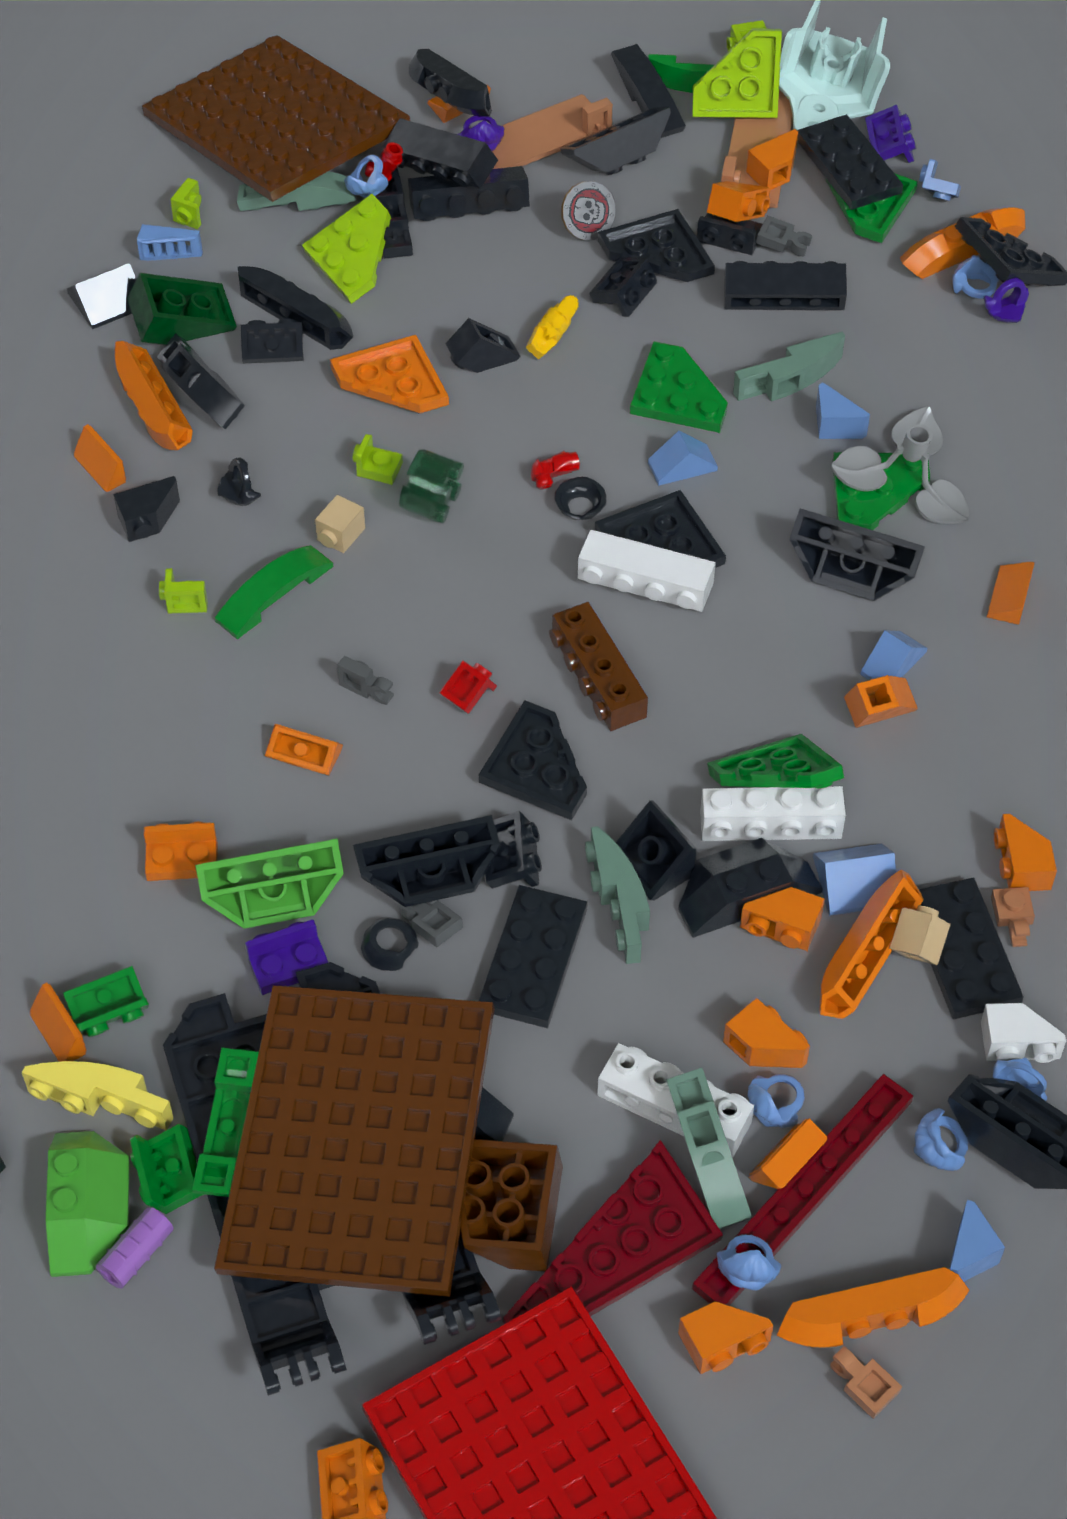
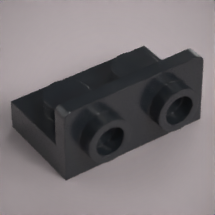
(728, 234)
(625, 284)
(272, 341)
(517, 852)

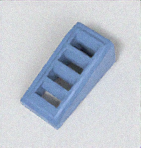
(158, 243)

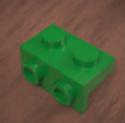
(106, 1001)
(165, 1168)

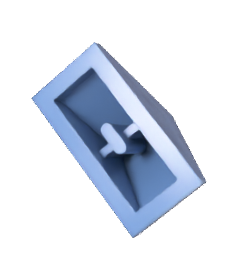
(839, 416)
(681, 459)
(893, 655)
(976, 1244)

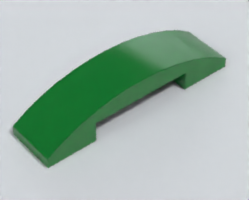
(678, 75)
(268, 585)
(226, 1122)

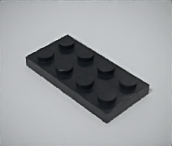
(849, 162)
(533, 955)
(972, 961)

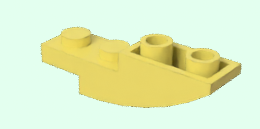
(87, 1085)

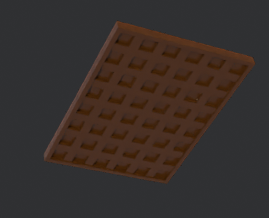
(274, 117)
(357, 1141)

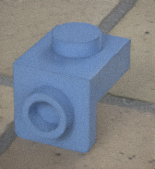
(942, 189)

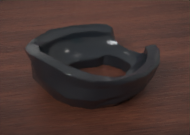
(580, 487)
(386, 959)

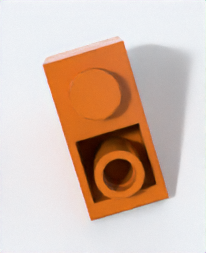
(773, 161)
(738, 201)
(879, 700)
(1025, 855)
(784, 916)
(764, 1039)
(722, 1333)

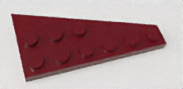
(630, 1240)

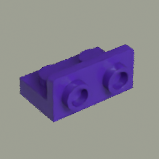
(890, 133)
(283, 953)

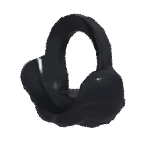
(237, 485)

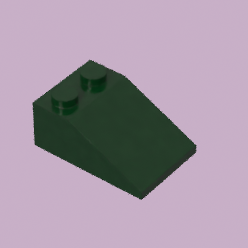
(179, 306)

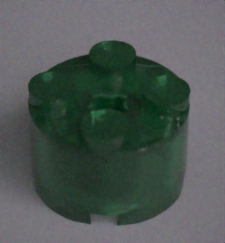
(431, 485)

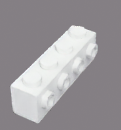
(646, 570)
(772, 813)
(641, 1087)

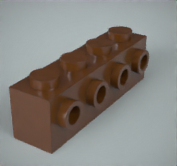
(599, 666)

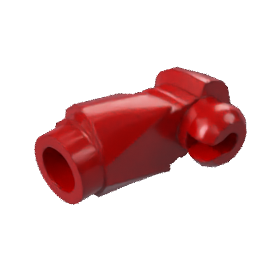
(391, 160)
(557, 465)

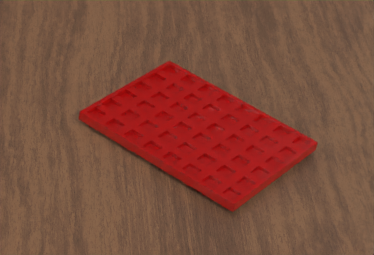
(533, 1429)

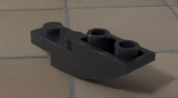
(199, 381)

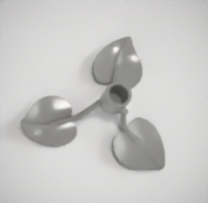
(916, 438)

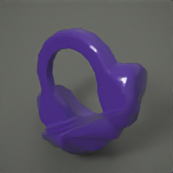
(483, 131)
(1010, 308)

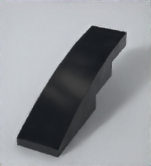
(646, 85)
(397, 235)

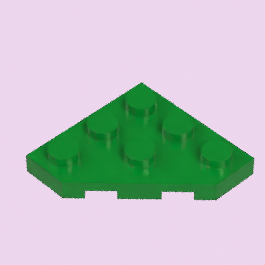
(877, 218)
(677, 391)
(870, 507)
(780, 764)

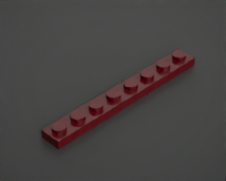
(814, 1181)

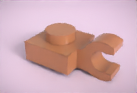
(1015, 910)
(868, 1384)

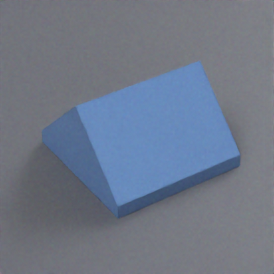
(853, 875)

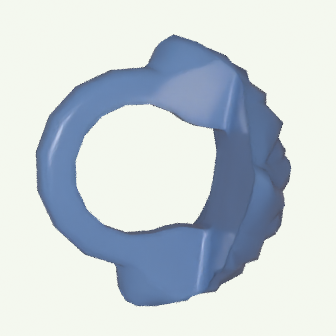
(376, 183)
(974, 269)
(1023, 1073)
(764, 1106)
(932, 1148)
(748, 1268)

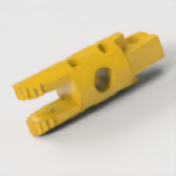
(552, 326)

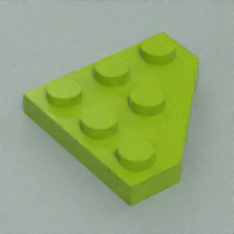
(743, 79)
(352, 247)

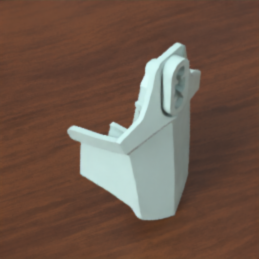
(830, 74)

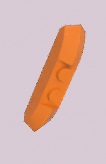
(947, 247)
(151, 396)
(866, 946)
(859, 1310)

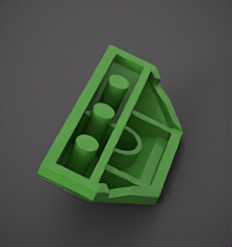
(272, 883)
(84, 1201)

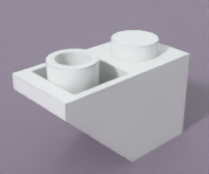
(1019, 1033)

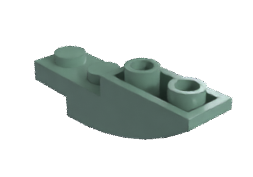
(318, 193)
(799, 369)
(620, 888)
(709, 1148)

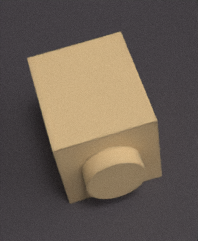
(340, 524)
(920, 935)

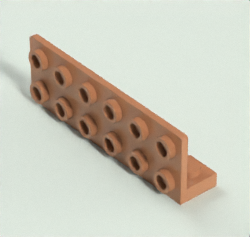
(551, 129)
(752, 132)

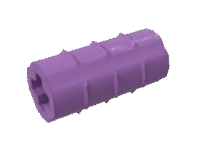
(134, 1247)

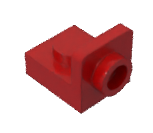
(467, 685)

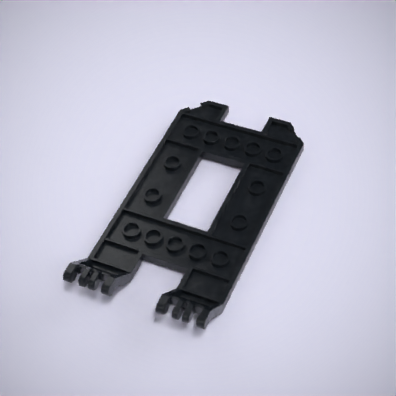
(289, 1317)

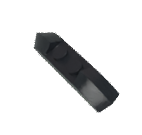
(450, 83)
(288, 301)

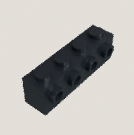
(443, 153)
(434, 198)
(785, 286)

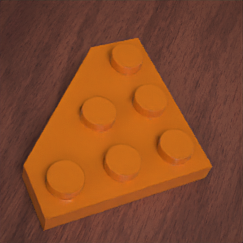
(392, 374)

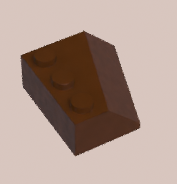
(512, 1203)

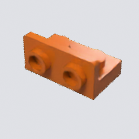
(176, 850)
(352, 1481)

